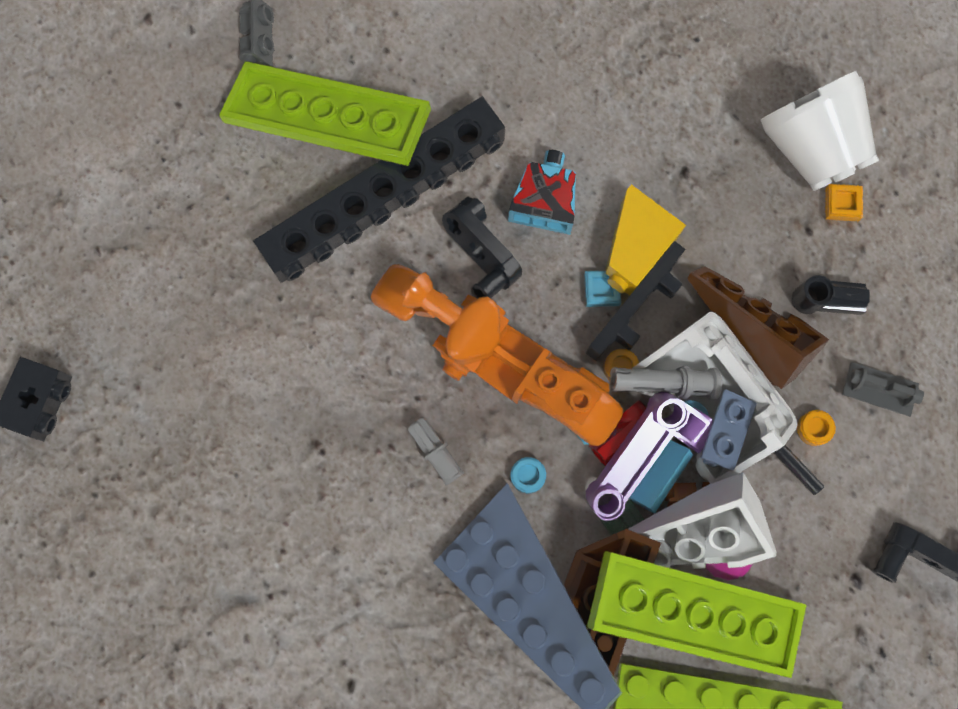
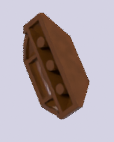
(583, 580)

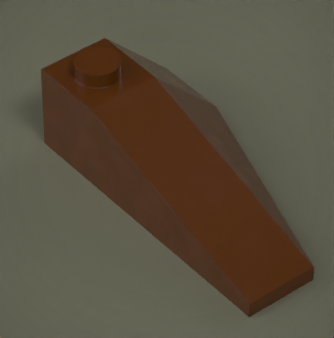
(775, 343)

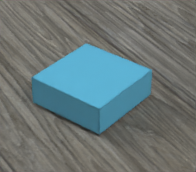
(598, 291)

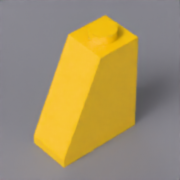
(639, 240)

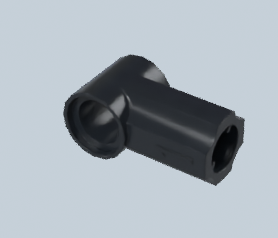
(831, 296)

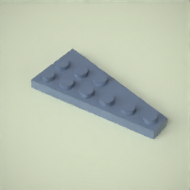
(517, 587)

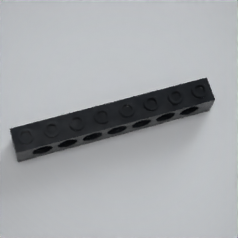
(474, 119)

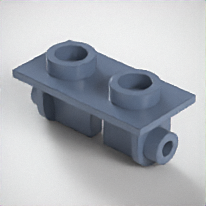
(728, 430)

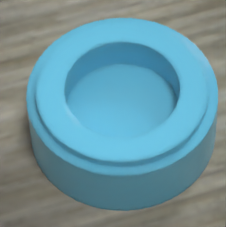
(528, 475)

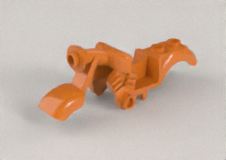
(501, 355)

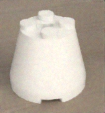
(825, 131)

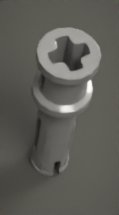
(681, 382)

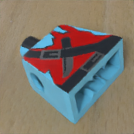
(545, 195)

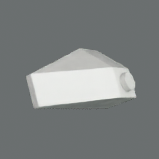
(712, 527)

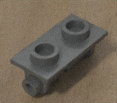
(256, 19)
(882, 389)

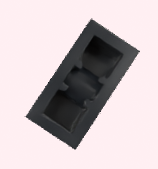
(27, 382)

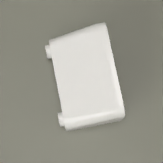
(713, 345)

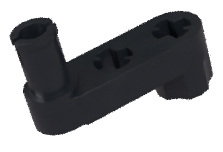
(466, 227)
(906, 541)

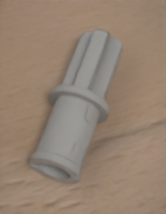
(435, 451)

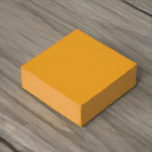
(843, 202)

